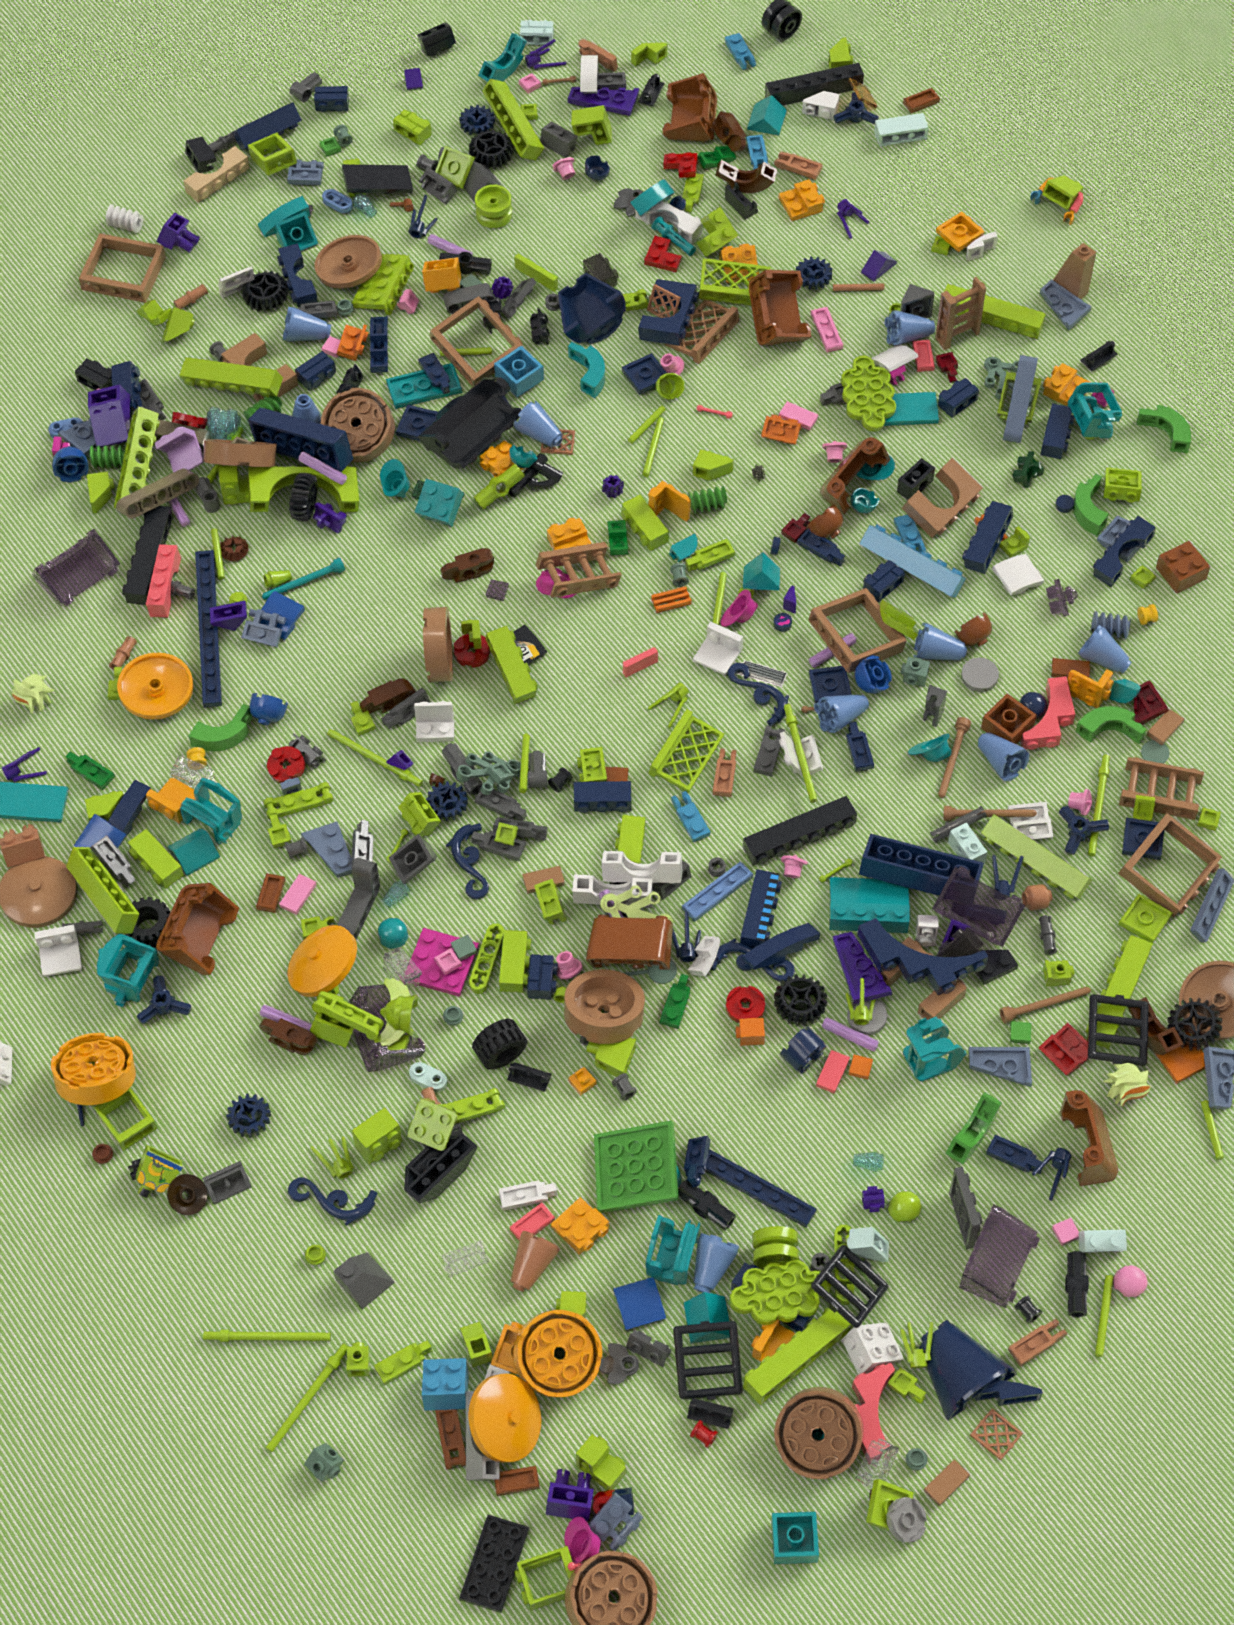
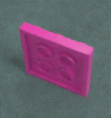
(430, 945)

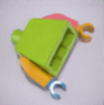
(1063, 192)

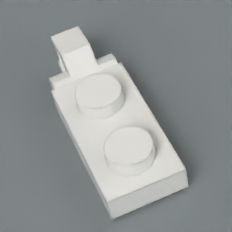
(526, 1194)

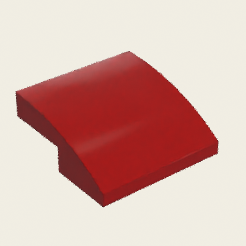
(1066, 1049)

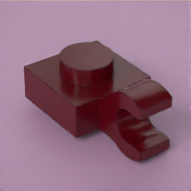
(949, 364)
(795, 529)

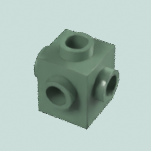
(915, 671)
(324, 1462)

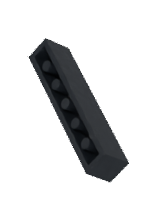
(803, 86)
(152, 533)
(799, 831)

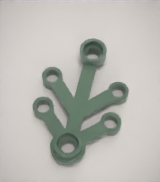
(994, 365)
(464, 772)

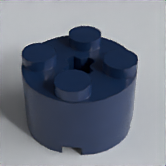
(803, 1049)

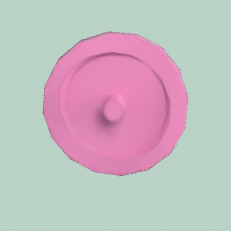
(565, 167)
(672, 364)
(834, 451)
(1081, 801)
(793, 866)
(568, 965)

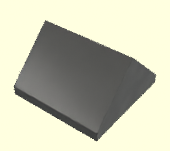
(479, 177)
(918, 301)

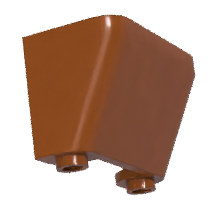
(692, 109)
(776, 307)
(866, 451)
(195, 925)
(630, 941)
(1099, 1158)

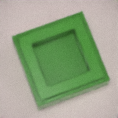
(330, 146)
(1020, 1032)

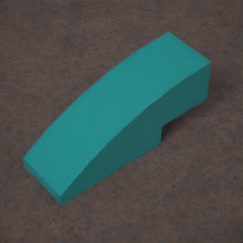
(285, 211)

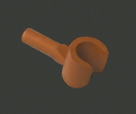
(407, 204)

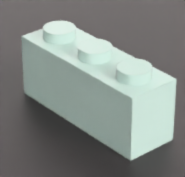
(901, 129)

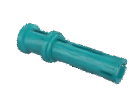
(667, 231)

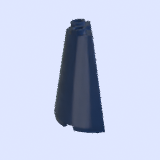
(590, 309)
(961, 1368)

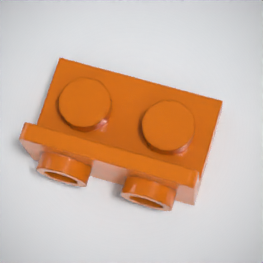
(351, 342)
(781, 430)

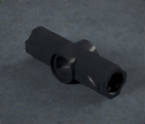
(469, 263)
(706, 1205)
(1076, 1284)

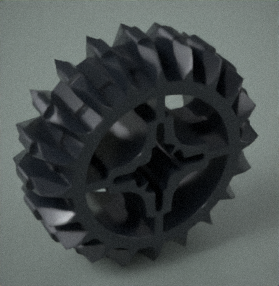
(491, 148)
(265, 291)
(303, 497)
(800, 1010)
(1202, 1023)

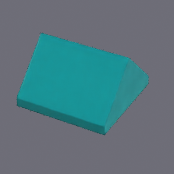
(767, 116)
(296, 230)
(761, 574)
(194, 851)
(706, 1308)

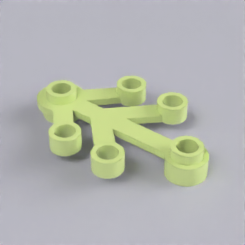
(632, 910)

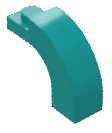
(507, 62)
(652, 197)
(594, 379)

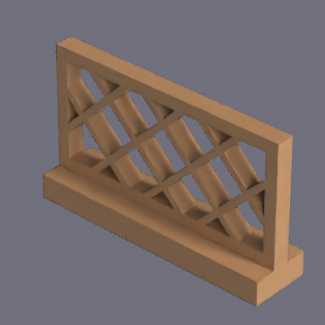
(713, 335)

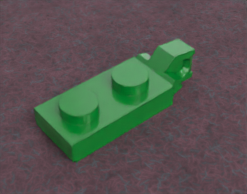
(90, 770)
(676, 1003)

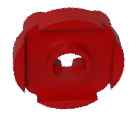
(189, 420)
(471, 659)
(281, 755)
(745, 994)

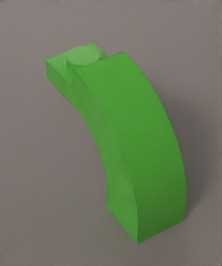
(1169, 421)
(1085, 512)
(1110, 719)
(222, 737)
(975, 1129)

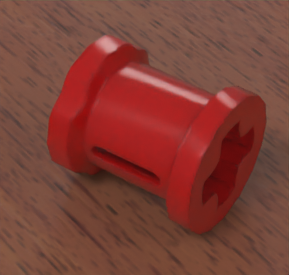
(704, 1434)

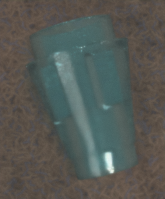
(364, 205)
(395, 893)
(871, 1160)

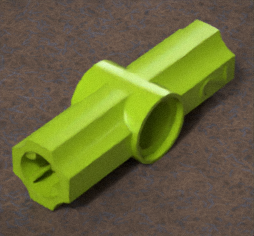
(508, 480)

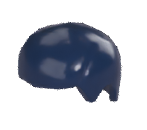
(596, 168)
(1035, 702)

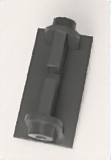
(312, 755)
(640, 1344)

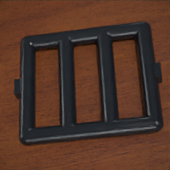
(1093, 1036)
(835, 1305)
(732, 1347)

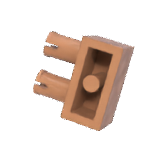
(22, 846)

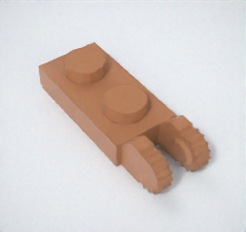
(605, 58)
(798, 165)
(724, 774)
(1035, 1343)

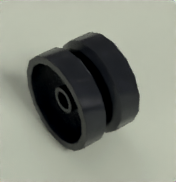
(781, 19)

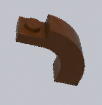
(748, 181)
(1159, 1038)

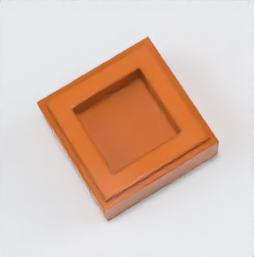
(860, 1066)

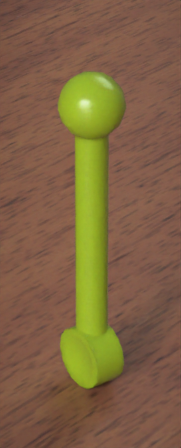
(404, 832)
(848, 862)

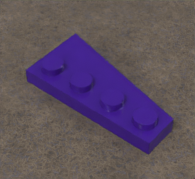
(616, 101)
(857, 966)

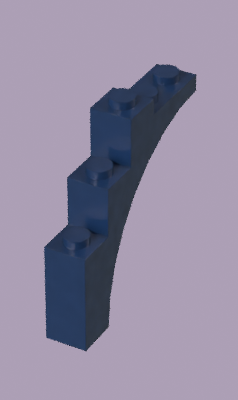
(914, 965)

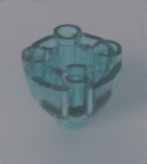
(222, 423)

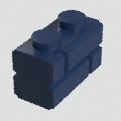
(331, 98)
(315, 370)
(958, 397)
(884, 580)
(541, 977)

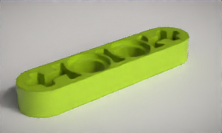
(483, 957)
(838, 1240)

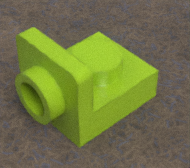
(1015, 543)
(472, 628)
(1144, 807)

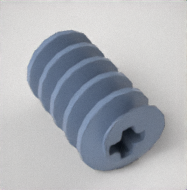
(1111, 625)

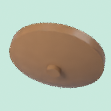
(348, 261)
(37, 892)
(1213, 983)

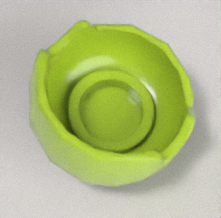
(670, 386)
(905, 1206)

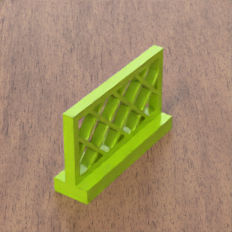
(730, 294)
(671, 747)

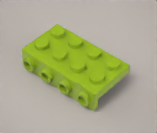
(385, 285)

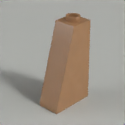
(1077, 271)

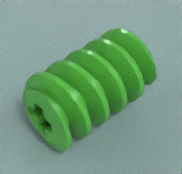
(272, 403)
(106, 457)
(708, 500)

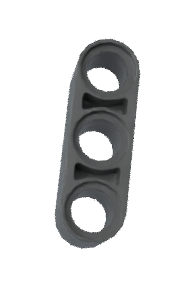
(459, 298)

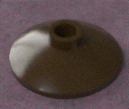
(193, 1188)

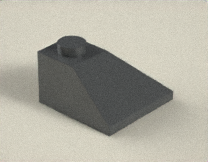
(412, 858)
(362, 1279)

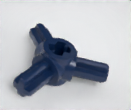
(855, 112)
(1075, 822)
(162, 1003)

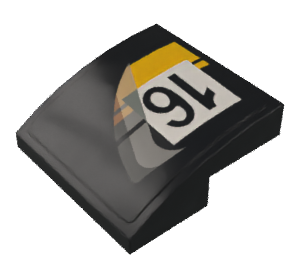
(529, 644)

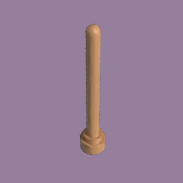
(962, 726)
(951, 813)
(1009, 1013)

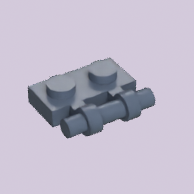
(306, 173)
(262, 633)
(608, 1518)

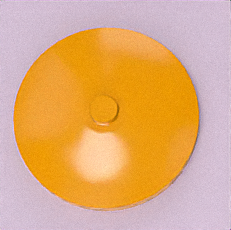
(155, 685)
(322, 960)
(504, 1418)

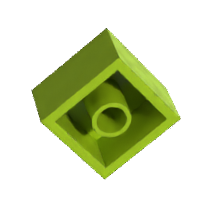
(377, 1136)

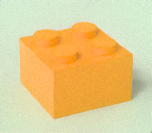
(441, 275)

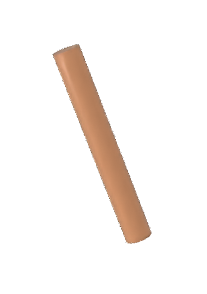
(858, 287)

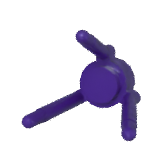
(533, 57)
(847, 209)
(12, 770)

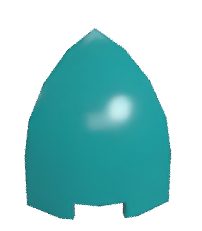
(684, 548)
(1124, 691)

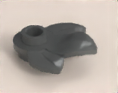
(626, 196)
(614, 1364)

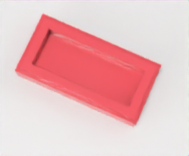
(925, 360)
(640, 662)
(832, 1071)
(533, 1221)

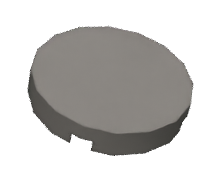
(980, 674)
(878, 1021)
(906, 1519)

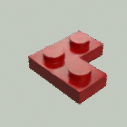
(684, 162)
(660, 257)

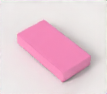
(803, 415)
(297, 894)

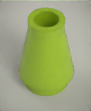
(275, 578)

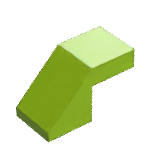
(653, 51)
(153, 312)

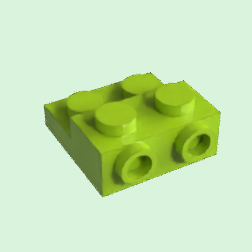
(1122, 484)

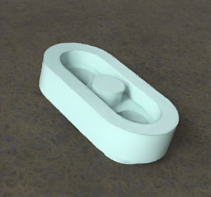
(427, 1076)

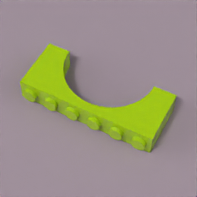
(266, 481)

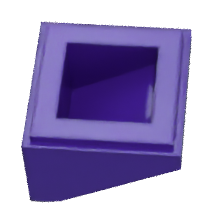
(413, 78)
(789, 601)
(400, 760)

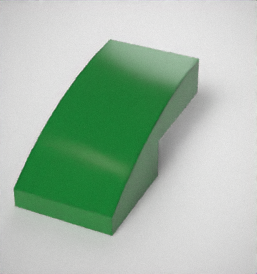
(711, 159)
(617, 537)

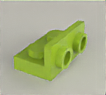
(592, 765)

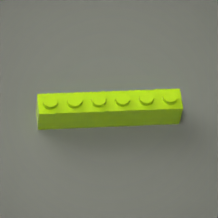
(513, 119)
(1006, 314)
(231, 377)
(1036, 856)
(102, 890)
(1122, 982)
(796, 1355)

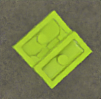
(898, 619)

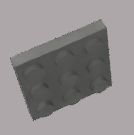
(964, 1207)

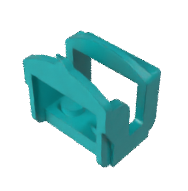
(1090, 422)
(201, 808)
(112, 961)
(925, 1054)
(674, 1251)

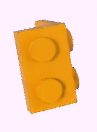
(743, 254)
(667, 497)
(1088, 690)
(169, 799)
(770, 1339)

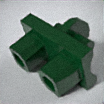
(1030, 469)

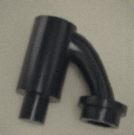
(547, 471)

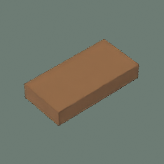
(1165, 727)
(536, 877)
(946, 1482)

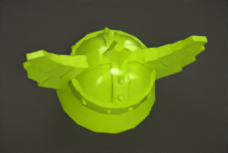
(397, 1013)

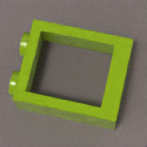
(269, 164)
(1010, 377)
(134, 1133)
(538, 1561)

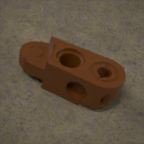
(729, 131)
(469, 565)
(387, 696)
(289, 1036)

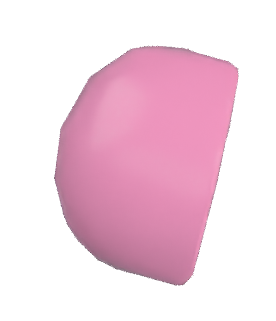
(1130, 1281)

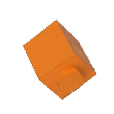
(750, 1031)

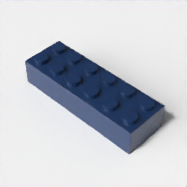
(298, 435)
(912, 864)

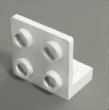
(719, 648)
(434, 721)
(59, 950)

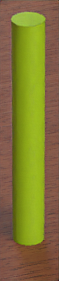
(472, 351)
(646, 424)
(217, 554)
(1212, 1130)

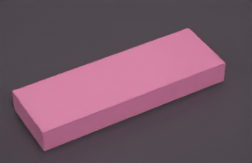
(826, 329)

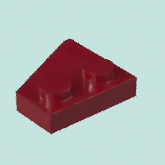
(1148, 704)

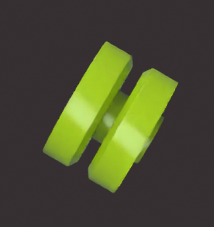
(493, 206)
(774, 1245)

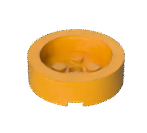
(96, 1084)
(536, 1359)

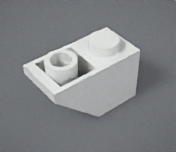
(821, 105)
(926, 930)

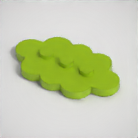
(868, 393)
(777, 1293)

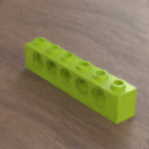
(149, 420)

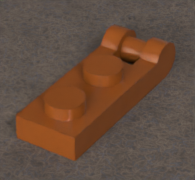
(451, 1437)

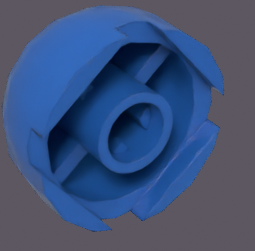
(70, 464)
(872, 675)
(267, 708)

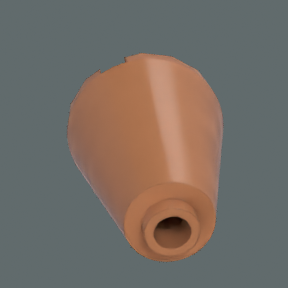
(531, 1260)

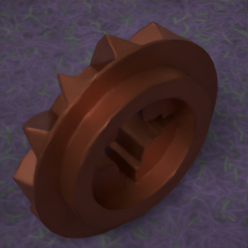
(240, 551)

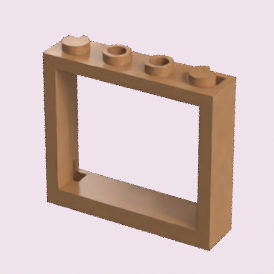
(119, 288)
(454, 357)
(836, 643)
(1190, 841)

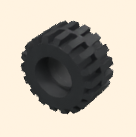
(148, 910)
(499, 1044)

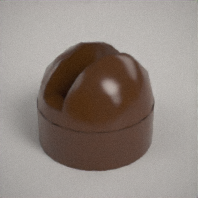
(435, 779)

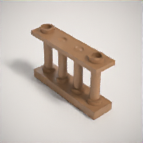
(948, 310)
(581, 555)
(1167, 804)

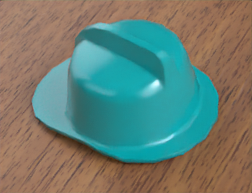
(878, 472)
(394, 479)
(934, 749)

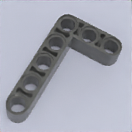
(363, 896)

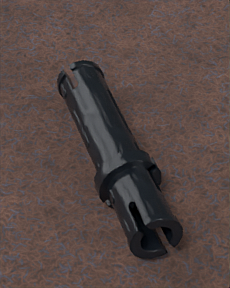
(528, 473)

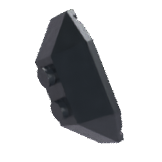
(436, 1170)

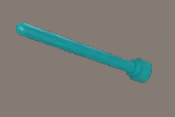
(335, 566)

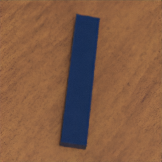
(759, 1189)

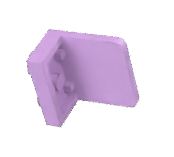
(181, 449)

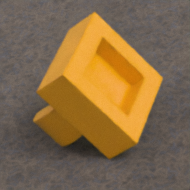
(582, 1081)

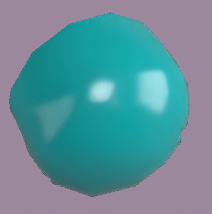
(521, 458)
(864, 500)
(392, 933)

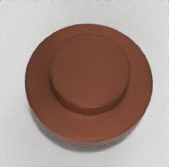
(102, 1153)

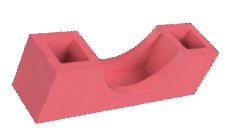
(159, 592)

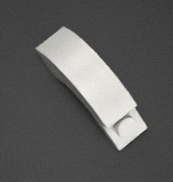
(589, 73)

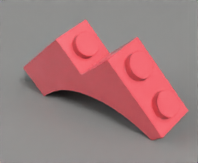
(1059, 713)
(868, 1391)

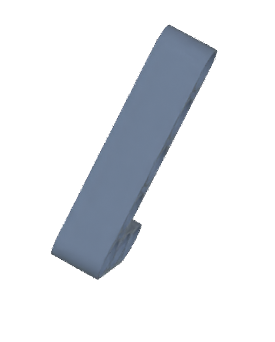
(1020, 398)

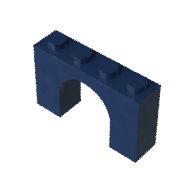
(673, 328)

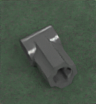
(303, 89)
(208, 495)
(537, 771)

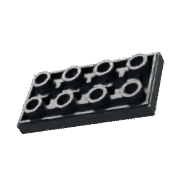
(377, 179)
(494, 1563)

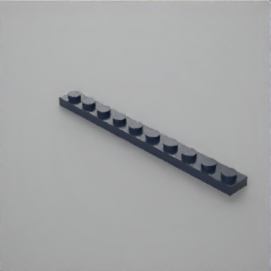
(208, 633)

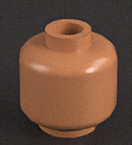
(1036, 897)

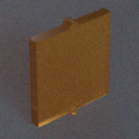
(863, 93)

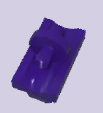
(327, 517)

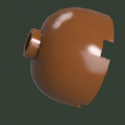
(828, 523)
(975, 631)

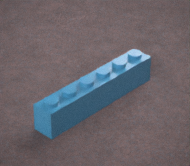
(911, 560)

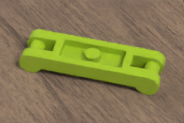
(299, 801)
(348, 1014)
(476, 1105)

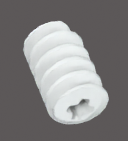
(124, 219)

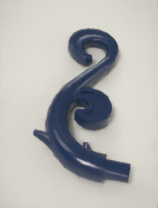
(761, 688)
(466, 863)
(731, 946)
(334, 1196)

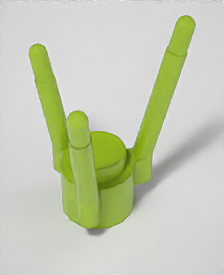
(677, 693)
(861, 1014)
(342, 1167)
(915, 1356)

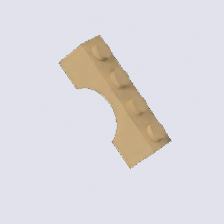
(201, 185)

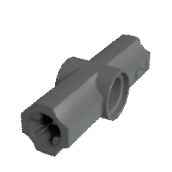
(456, 758)

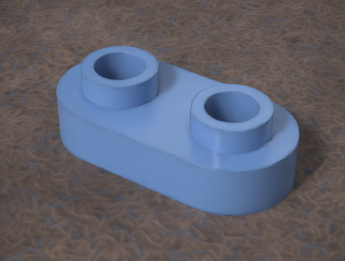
(337, 201)
(61, 425)

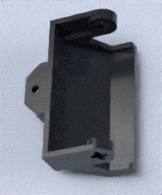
(471, 423)

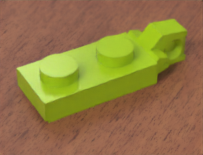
(692, 191)
(710, 555)
(402, 1361)

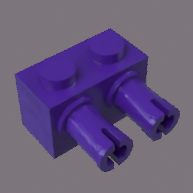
(176, 234)
(570, 1500)

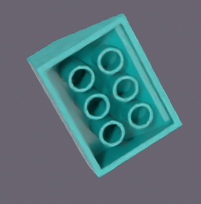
(864, 899)

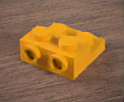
(802, 200)
(959, 231)
(1062, 383)
(497, 459)
(568, 534)
(581, 1226)
(503, 1355)

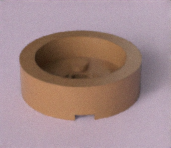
(376, 426)
(227, 453)
(438, 644)
(606, 990)
(838, 1420)
(605, 1572)

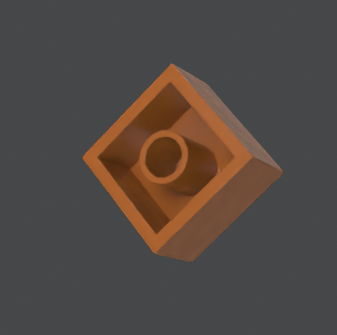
(1182, 567)
(1008, 719)

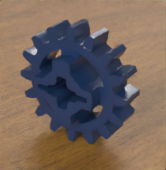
(476, 120)
(814, 272)
(447, 801)
(243, 1123)

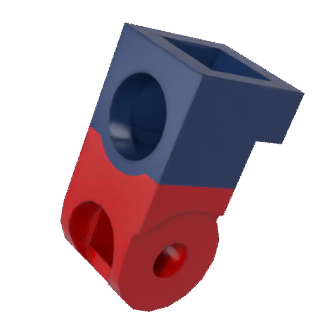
(603, 1496)

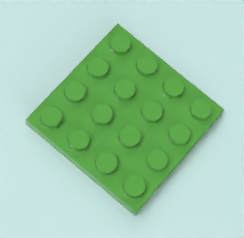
(635, 1167)

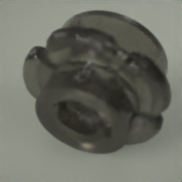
(758, 472)

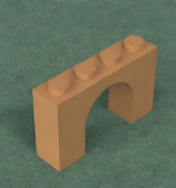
(250, 351)
(934, 519)
(934, 1004)

